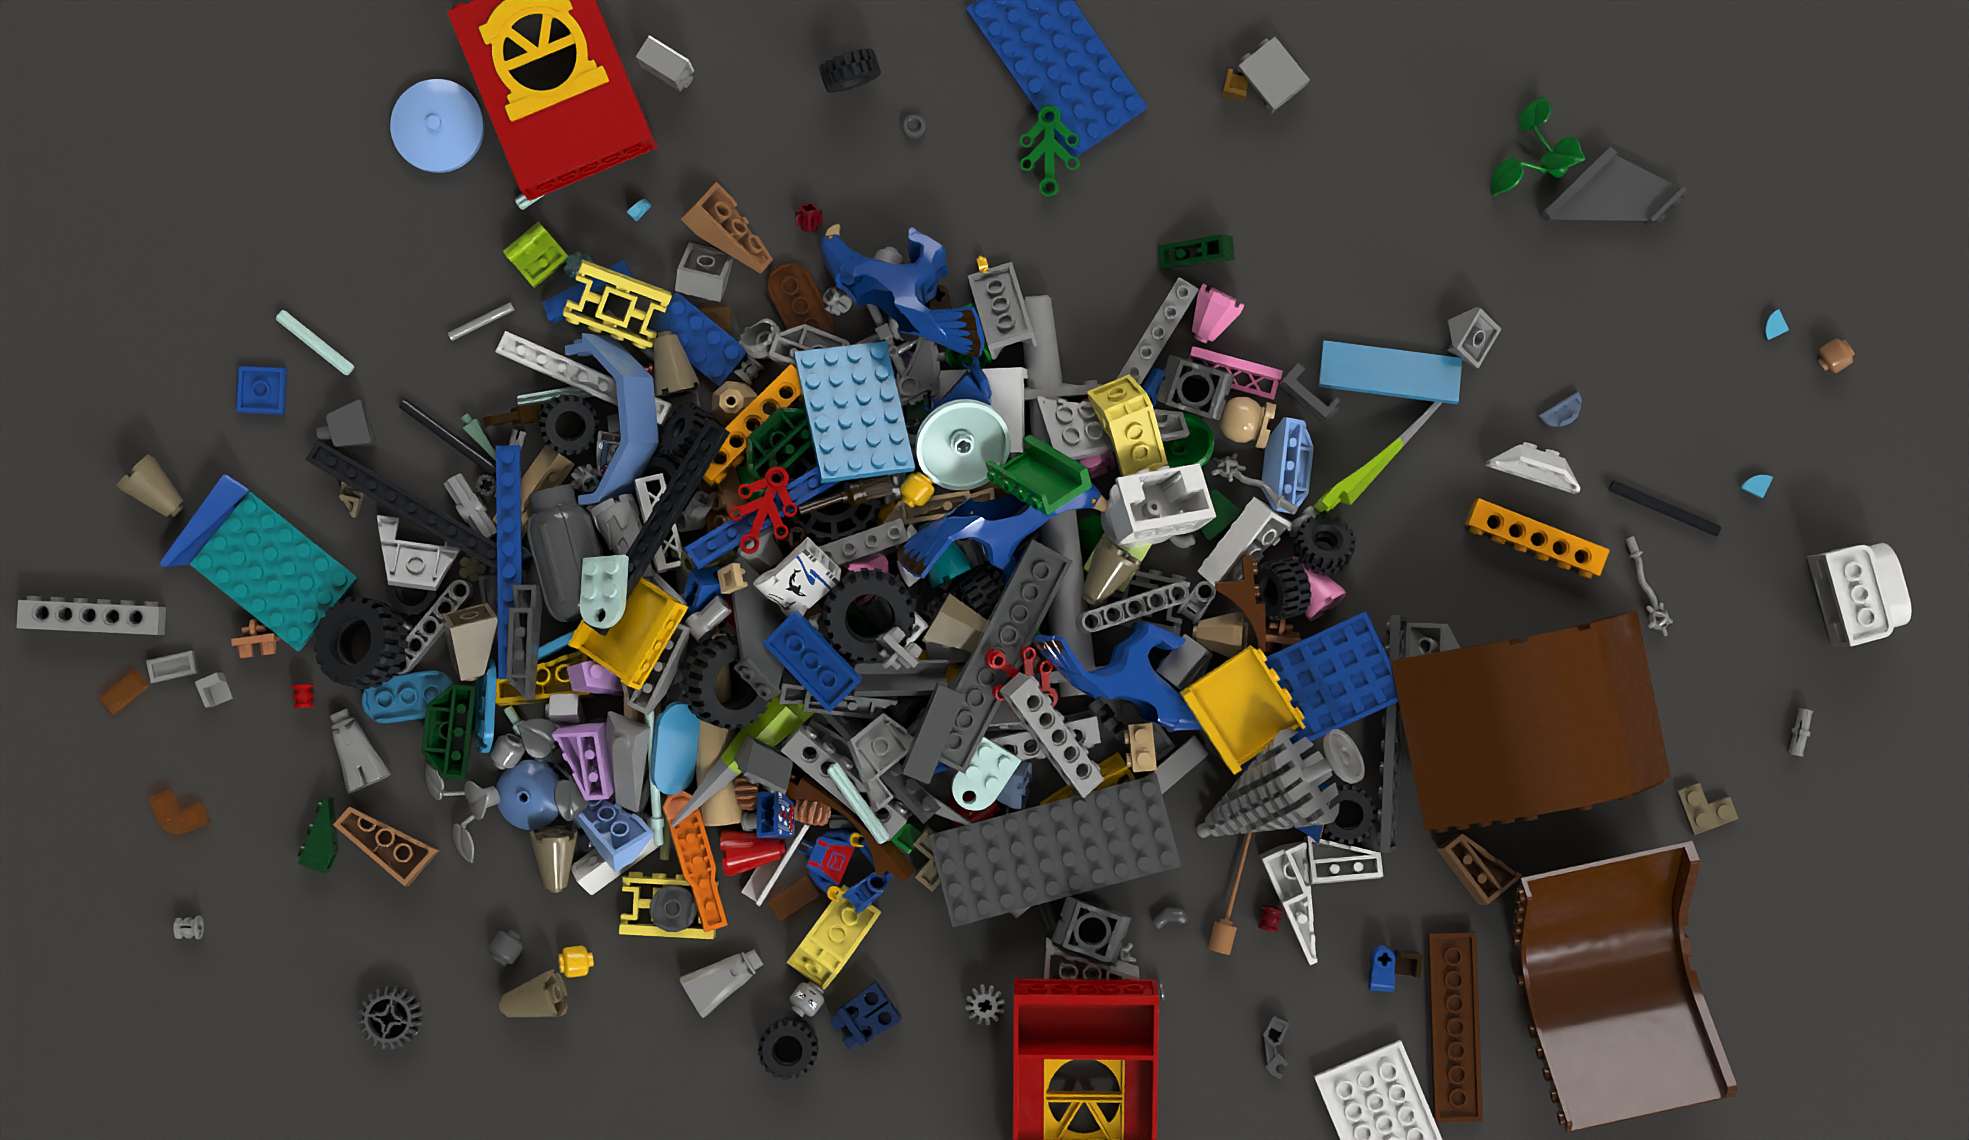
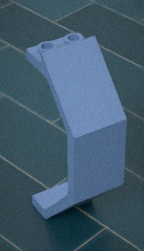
(636, 416)

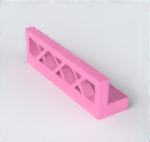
(1240, 366)

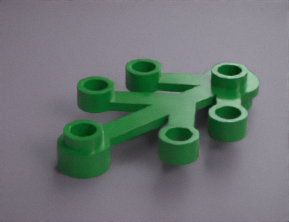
(1050, 147)

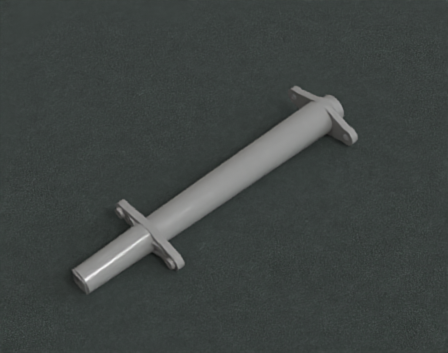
(1060, 531)

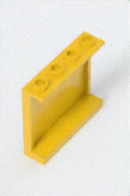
(637, 638)
(1242, 707)

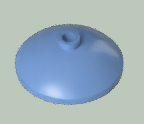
(538, 783)

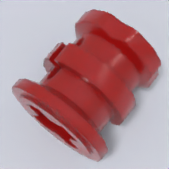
(303, 695)

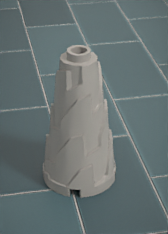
(619, 525)

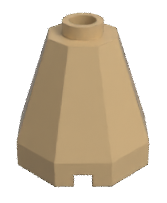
(725, 394)
(1223, 633)

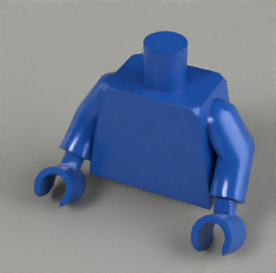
(971, 385)

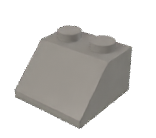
(703, 272)

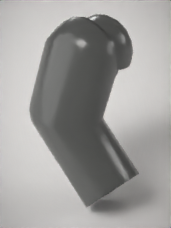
(1170, 914)

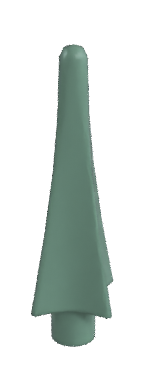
(476, 431)

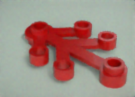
(765, 505)
(1027, 669)

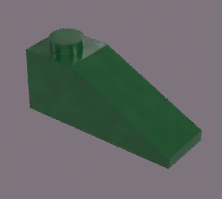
(1197, 252)

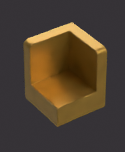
(1234, 86)

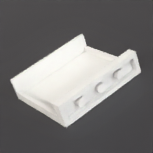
(1006, 398)

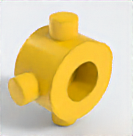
(982, 264)

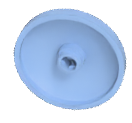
(437, 125)

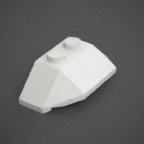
(1536, 466)

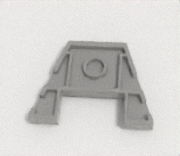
(412, 562)
(877, 750)

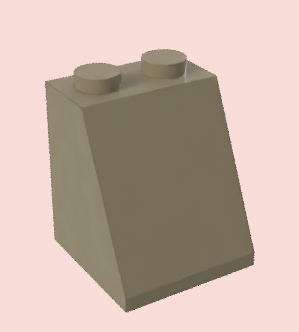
(470, 639)

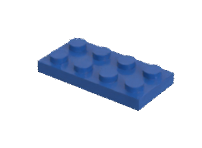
(703, 341)
(812, 661)

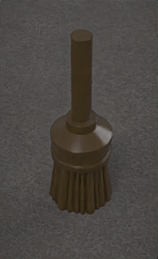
(854, 492)

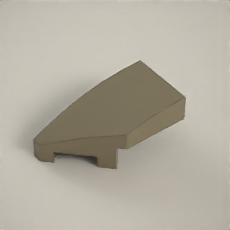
(351, 498)

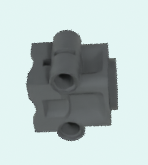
(1211, 403)
(1105, 946)

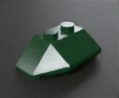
(777, 441)
(450, 731)

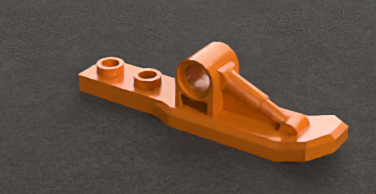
(695, 860)

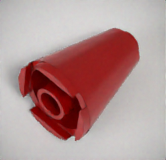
(745, 851)

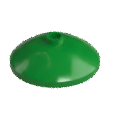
(1195, 448)

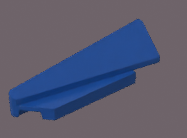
(206, 521)

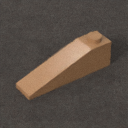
(721, 225)

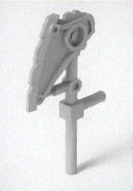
(923, 369)

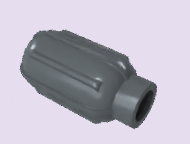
(559, 539)

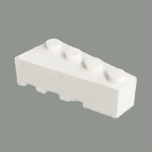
(1248, 535)

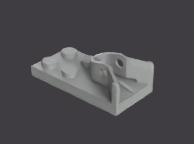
(1001, 308)

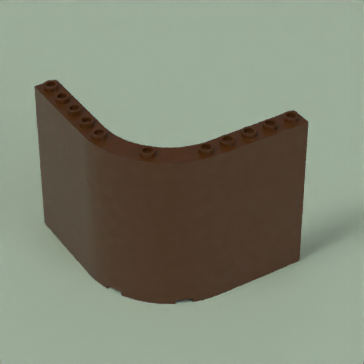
(1531, 724)
(1616, 990)

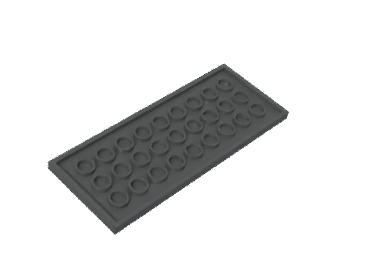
(1054, 850)

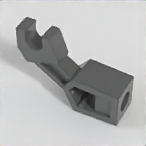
(1272, 1056)

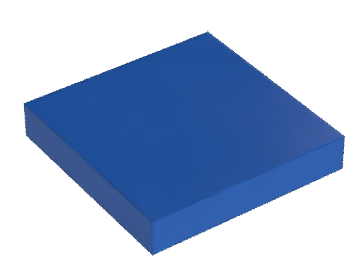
(261, 390)

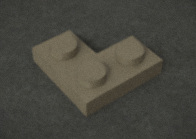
(1703, 815)
(928, 872)

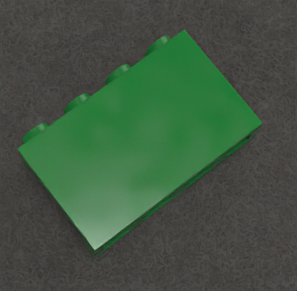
(1041, 476)

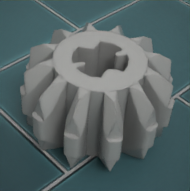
(988, 1012)

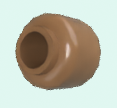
(1835, 355)

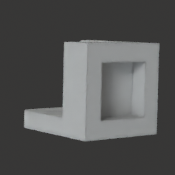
(214, 689)

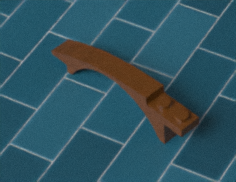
(1243, 594)
(885, 855)

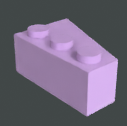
(594, 678)
(588, 757)

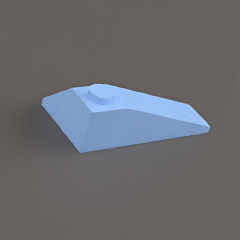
(614, 832)

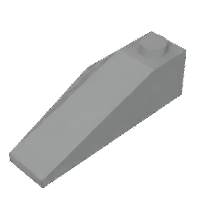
(627, 754)

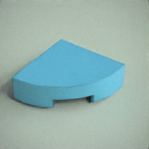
(639, 209)
(1775, 325)
(1757, 485)

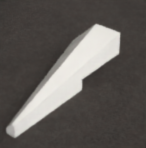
(1289, 875)

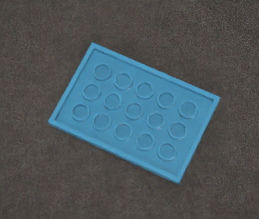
(853, 411)

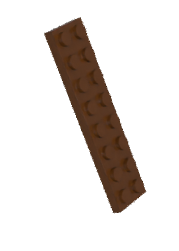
(1455, 1027)

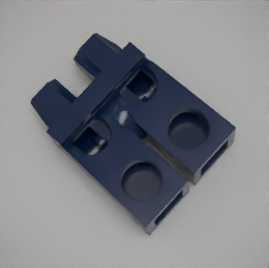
(860, 1022)

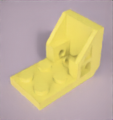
(1130, 423)
(832, 940)

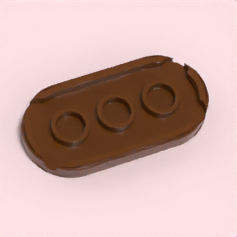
(798, 298)

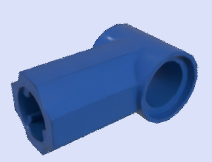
(1152, 384)

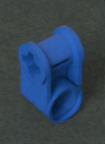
(863, 894)
(1382, 973)

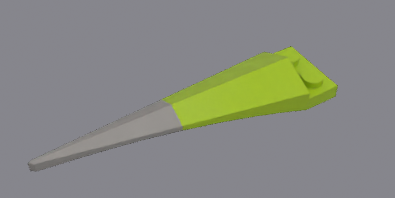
(1352, 486)
(771, 728)

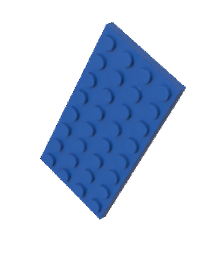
(1060, 64)
(1335, 677)

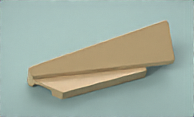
(936, 506)

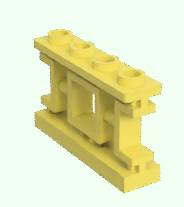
(624, 285)
(651, 929)

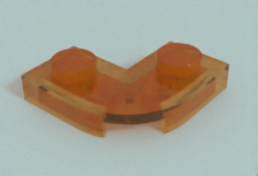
(173, 818)

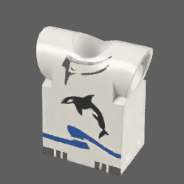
(800, 578)

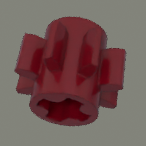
(809, 217)

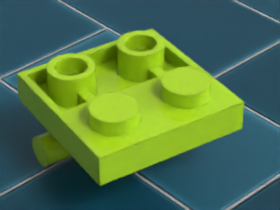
(536, 254)

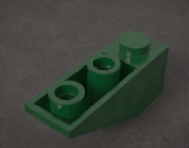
(322, 841)

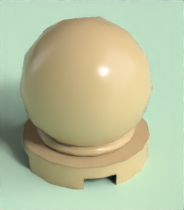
(1247, 421)

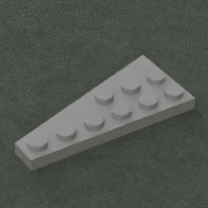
(1079, 434)

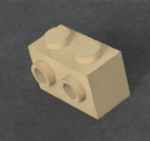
(1141, 747)

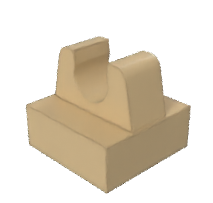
(731, 578)

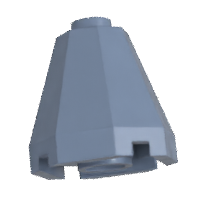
(1016, 791)

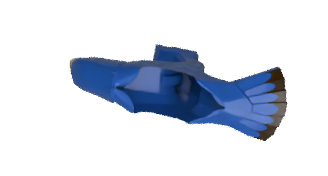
(905, 290)
(994, 523)
(1127, 675)

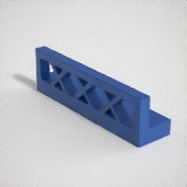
(556, 304)

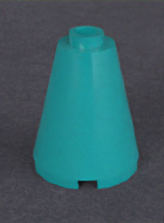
(948, 565)

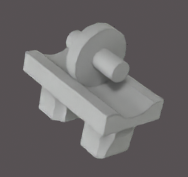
(906, 656)

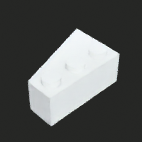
(1340, 862)

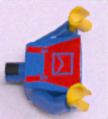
(830, 858)

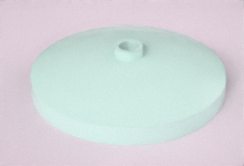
(963, 463)

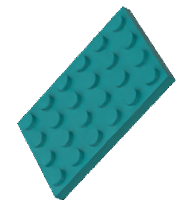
(273, 571)

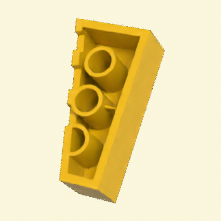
(550, 679)

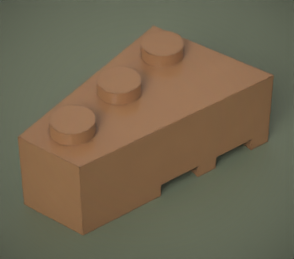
(1477, 869)

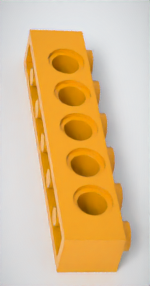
(754, 412)
(1593, 554)

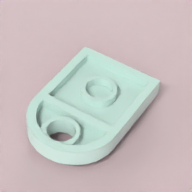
(603, 589)
(985, 775)

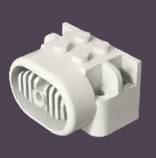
(1157, 506)
(1860, 593)

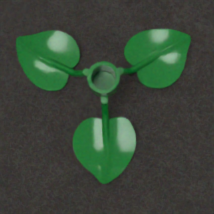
(1555, 161)

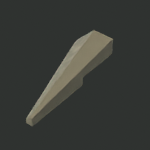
(959, 627)

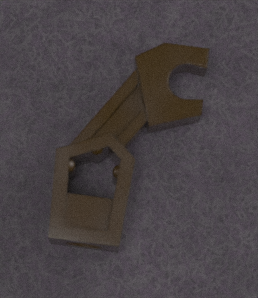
(518, 416)

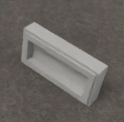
(172, 666)

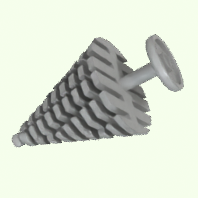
(1283, 788)

